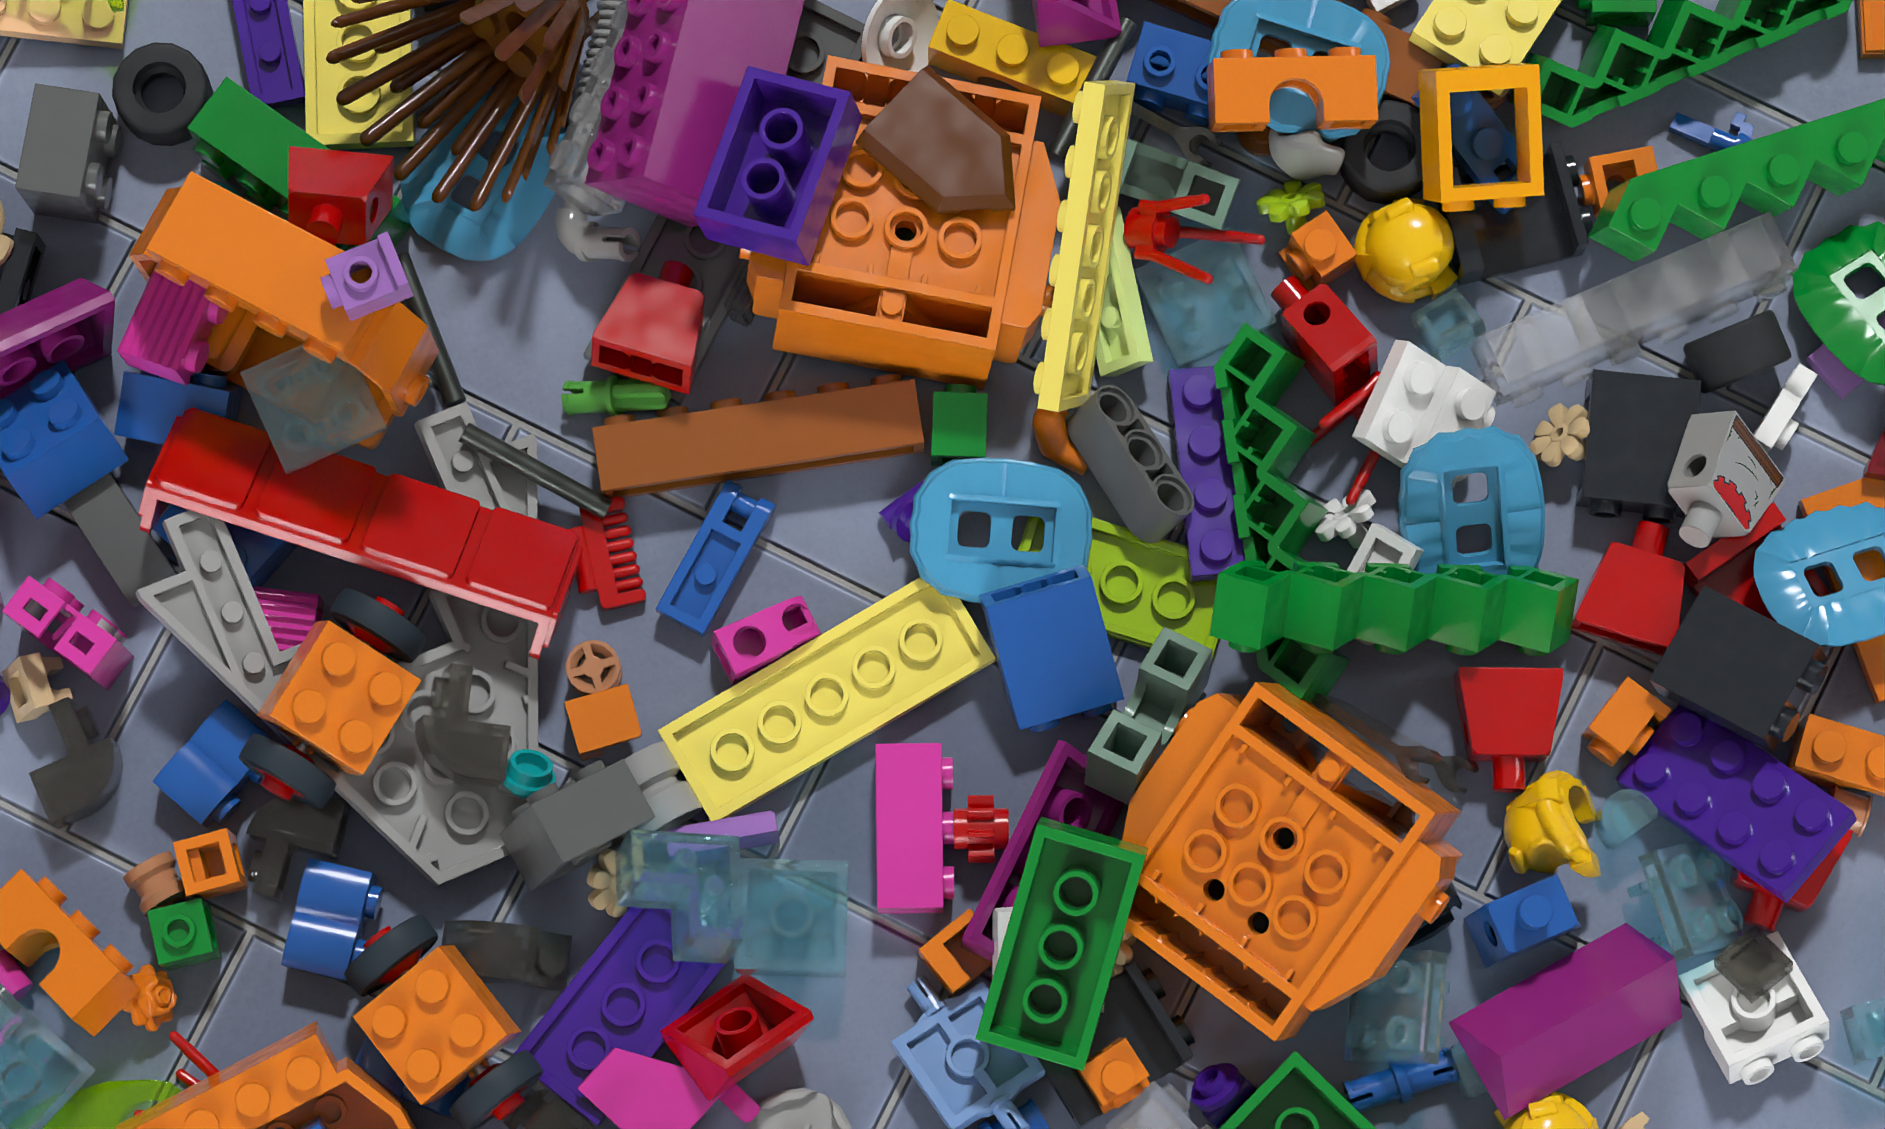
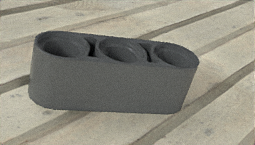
(1130, 464)
(116, 537)

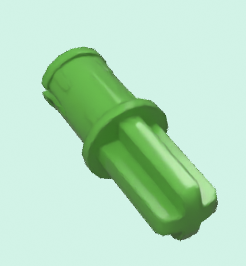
(613, 396)

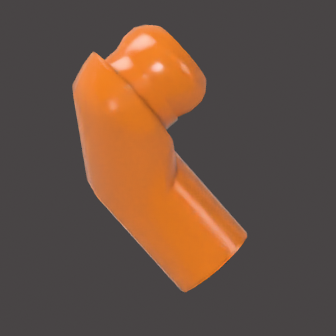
(1054, 440)

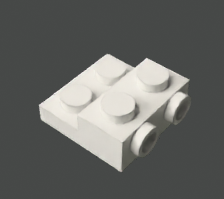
(1419, 399)
(1758, 1034)

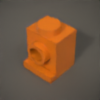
(1612, 166)
(1318, 252)
(1623, 722)
(211, 864)
(1114, 1075)

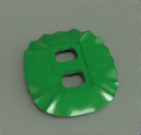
(1832, 310)

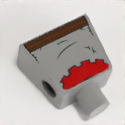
(1721, 478)

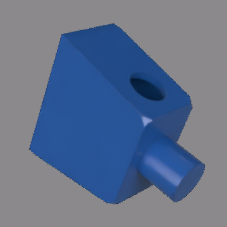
(1522, 921)

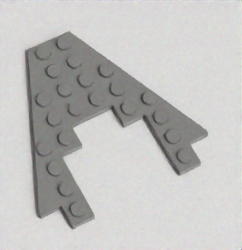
(429, 819)

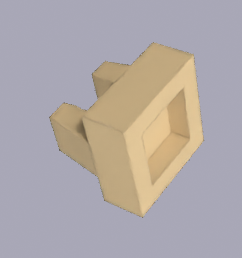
(30, 686)

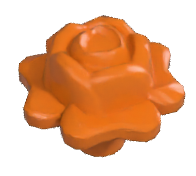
(155, 1000)

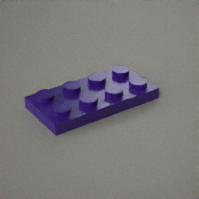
(1737, 801)
(619, 1002)

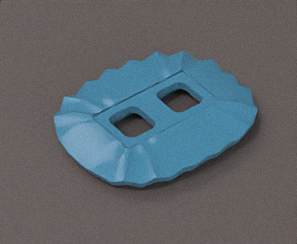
(1306, 25)
(497, 225)
(1002, 491)
(1511, 508)
(1831, 541)

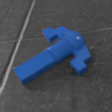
(1710, 136)

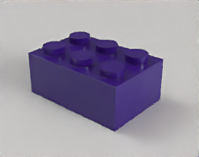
(778, 165)

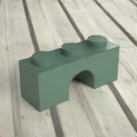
(1162, 176)
(1133, 740)

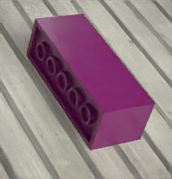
(676, 91)

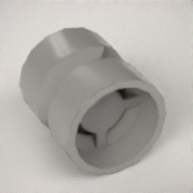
(669, 799)

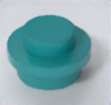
(528, 772)

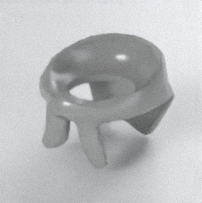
(1305, 154)

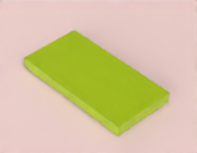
(1141, 585)

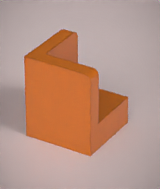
(603, 720)
(948, 961)

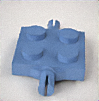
(955, 1070)

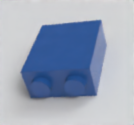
(1052, 648)

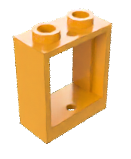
(1436, 139)

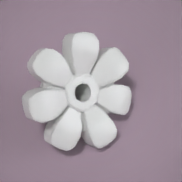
(1346, 519)

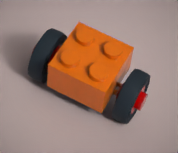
(336, 698)
(439, 1023)

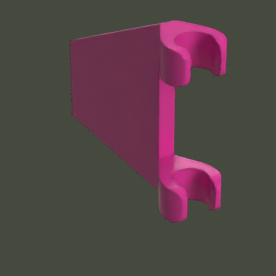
(654, 1093)

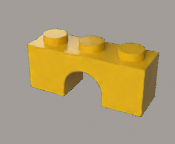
(987, 46)

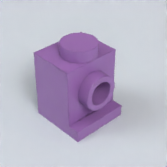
(384, 288)

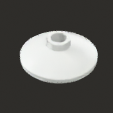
(899, 33)

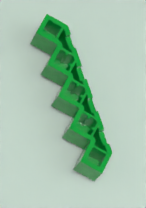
(1679, 45)
(1759, 173)
(1269, 510)
(1393, 607)

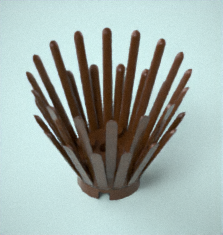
(499, 37)

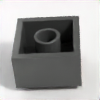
(68, 154)
(575, 822)

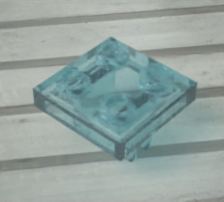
(1199, 316)
(311, 406)
(1690, 900)
(1400, 1013)

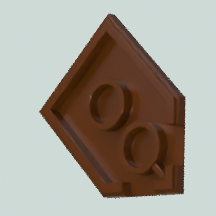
(942, 147)

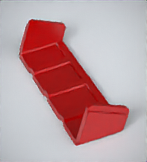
(367, 519)

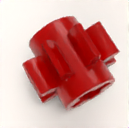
(981, 828)

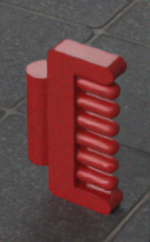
(596, 564)

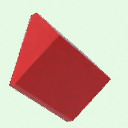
(735, 1033)

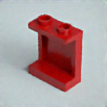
(1729, 565)

